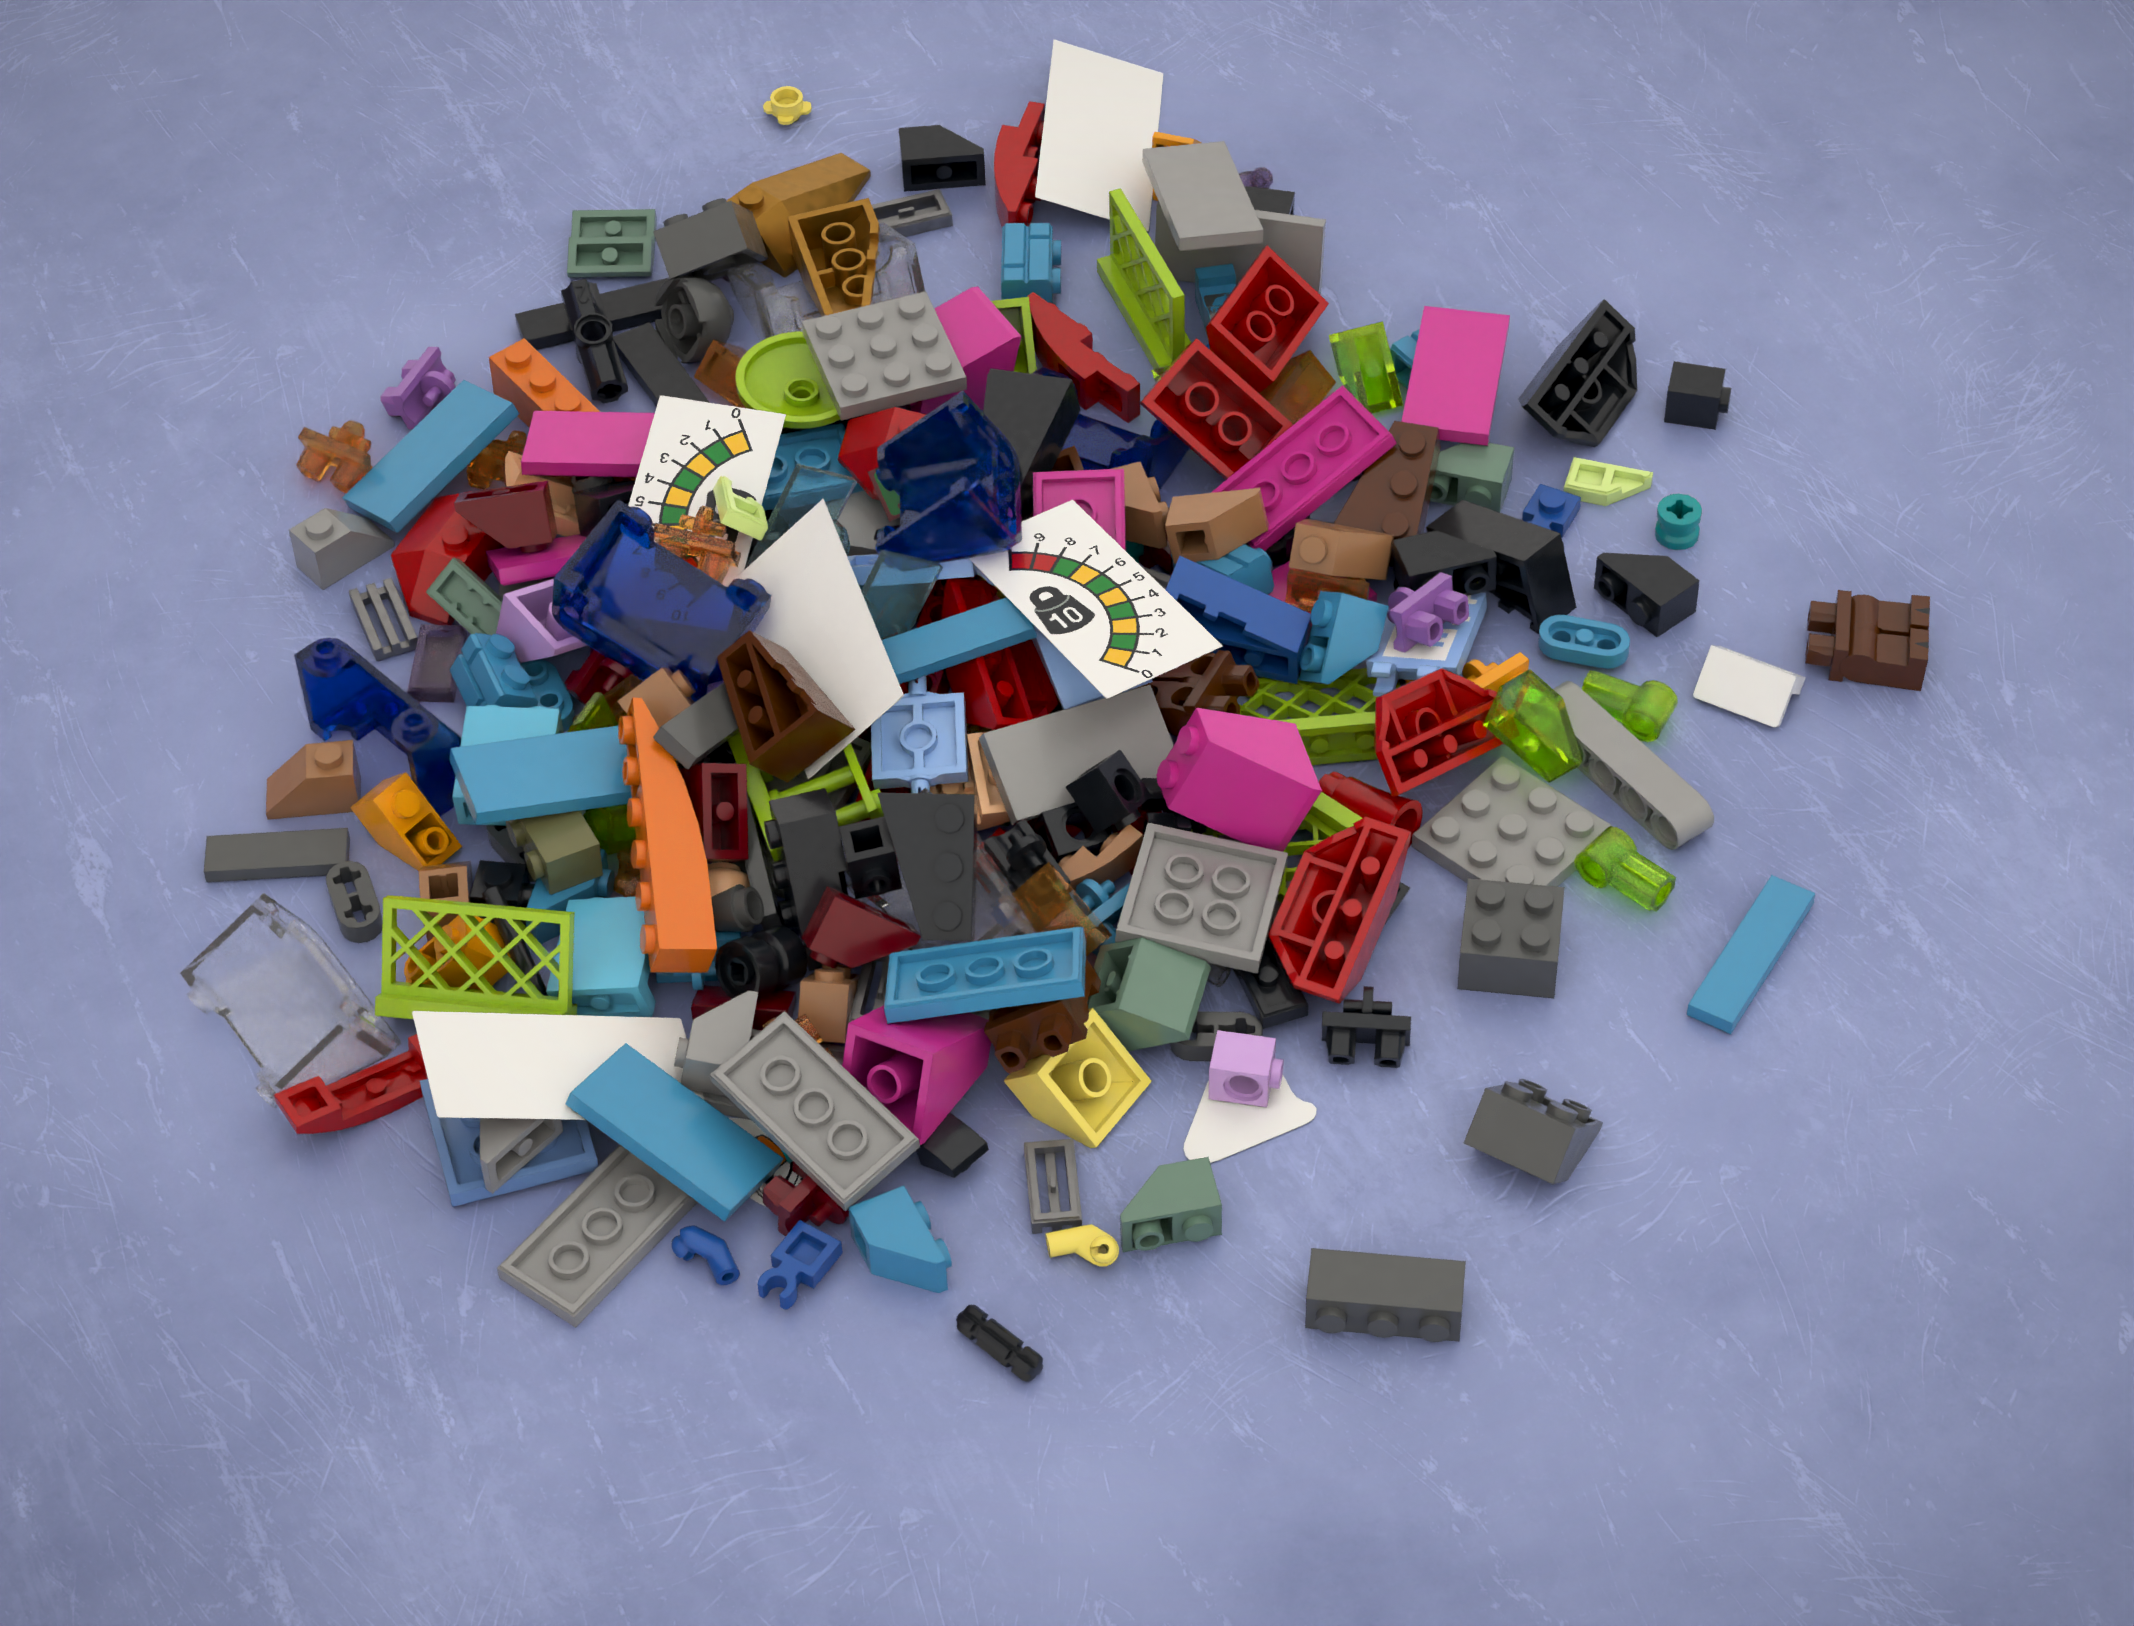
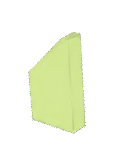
(1604, 482)
(739, 513)

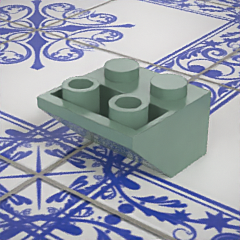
(1148, 992)

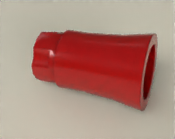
(1373, 802)

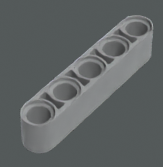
(1633, 773)

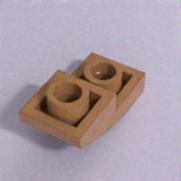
(1115, 858)

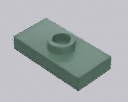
(467, 598)

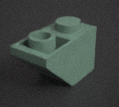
(1474, 475)
(1173, 1207)

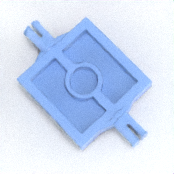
(920, 740)

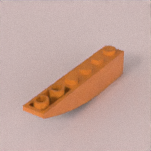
(535, 384)
(667, 852)

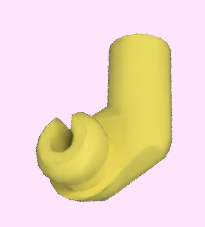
(1084, 1241)

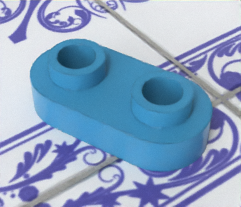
(1584, 641)
(550, 689)

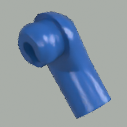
(709, 1246)

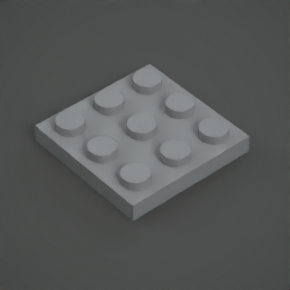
(884, 355)
(1509, 829)
(1203, 896)

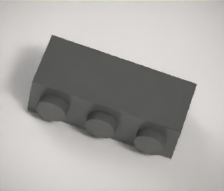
(1385, 1295)

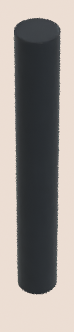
(520, 953)

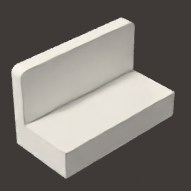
(1746, 685)

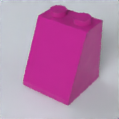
(980, 341)
(1240, 777)
(917, 1065)

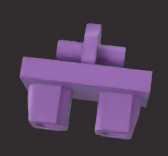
(422, 388)
(1422, 613)

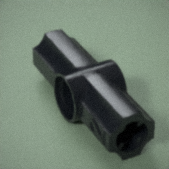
(594, 341)

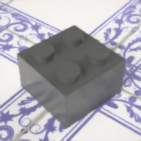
(710, 241)
(1510, 938)

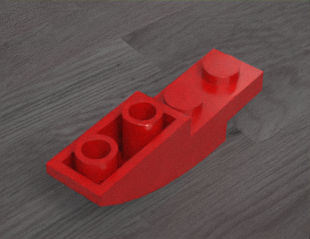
(1017, 166)
(1068, 349)

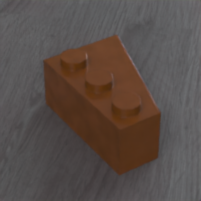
(1396, 487)
(778, 707)

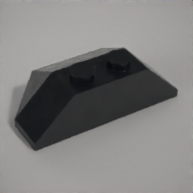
(1586, 379)

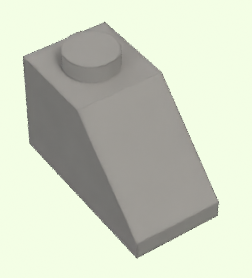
(335, 545)
(714, 1040)
(511, 1144)

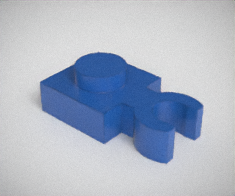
(1552, 509)
(800, 1258)

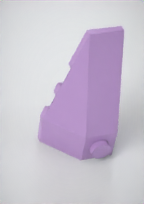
(530, 625)

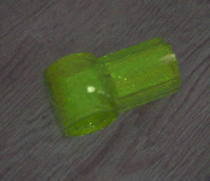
(1641, 708)
(1615, 861)

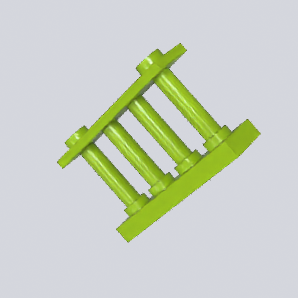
(832, 781)

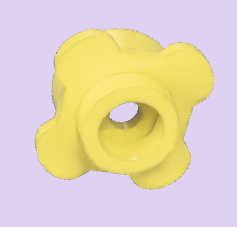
(787, 105)

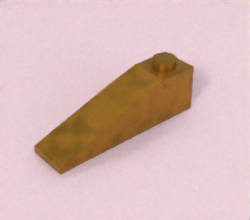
(794, 192)
(837, 254)

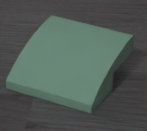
(612, 243)

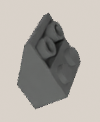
(1532, 1130)

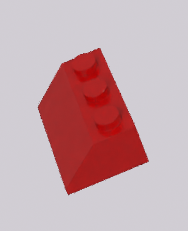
(1264, 320)
(1214, 410)

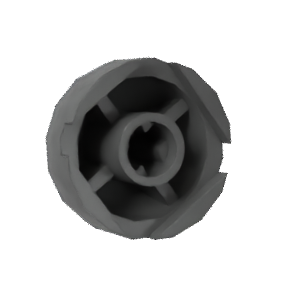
(692, 317)

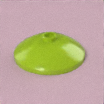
(784, 379)

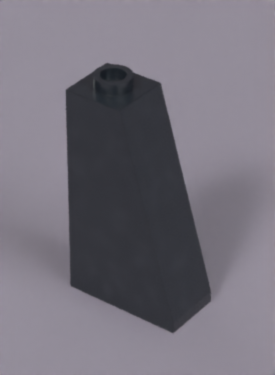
(1034, 417)

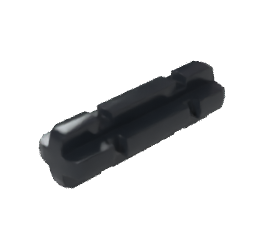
(999, 1343)

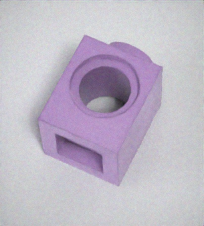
(1244, 1068)

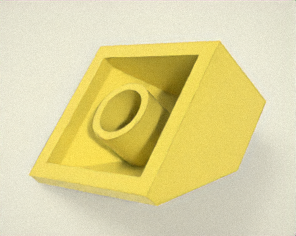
(1083, 1088)

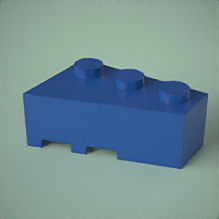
(1243, 620)

